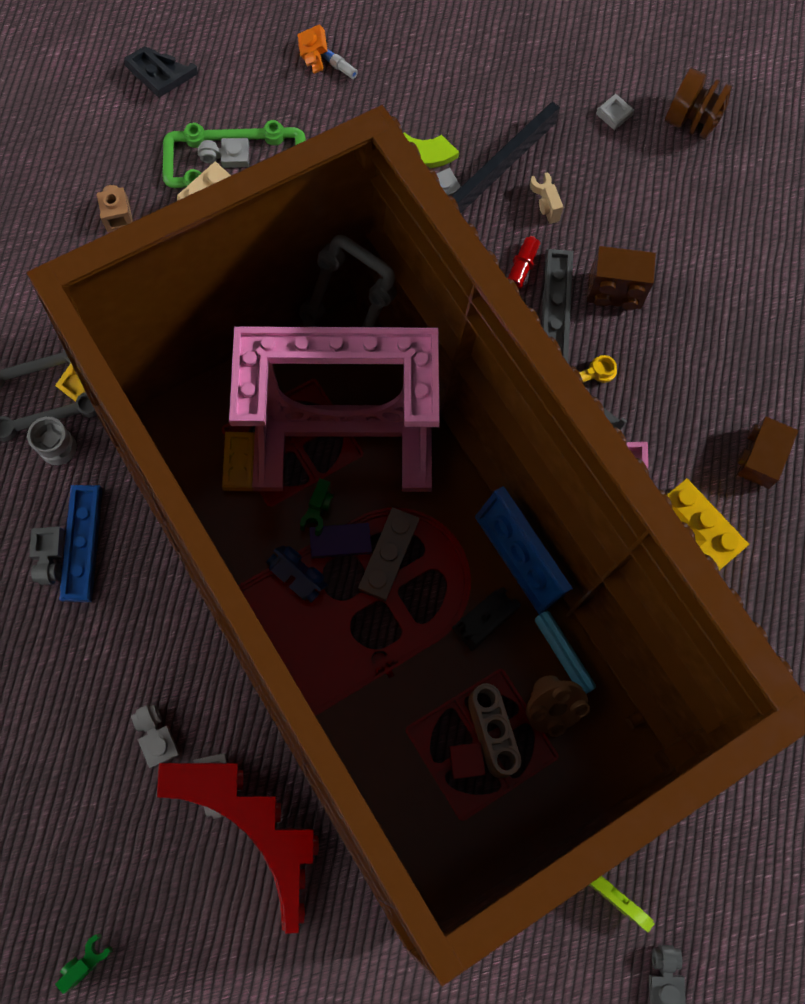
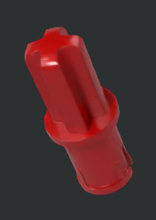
(524, 261)

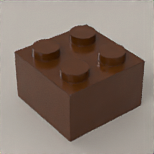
(621, 277)

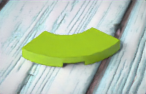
(435, 151)
(622, 903)

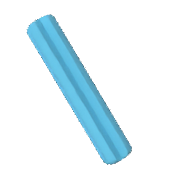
(564, 651)

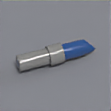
(340, 64)

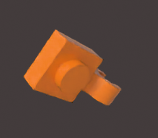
(311, 46)

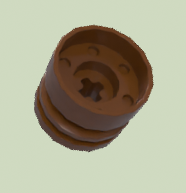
(698, 103)

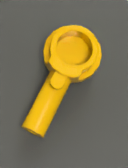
(601, 369)

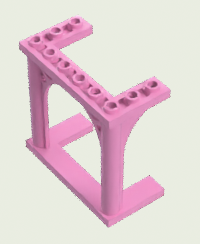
(260, 403)

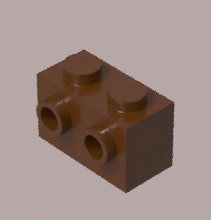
(766, 452)

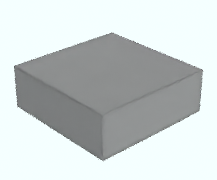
(615, 111)

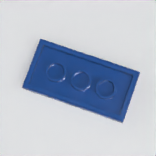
(522, 551)

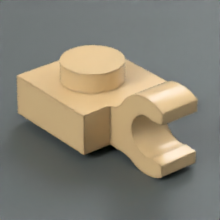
(550, 202)

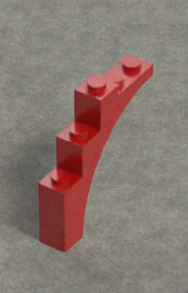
(282, 848)

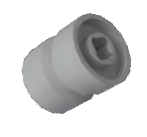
(51, 440)

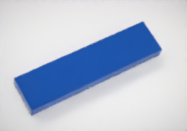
(81, 543)

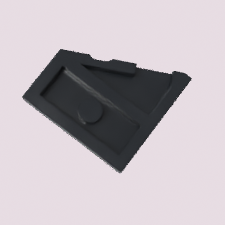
(158, 70)

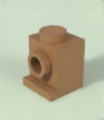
(114, 207)

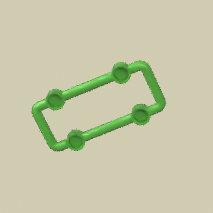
(194, 134)

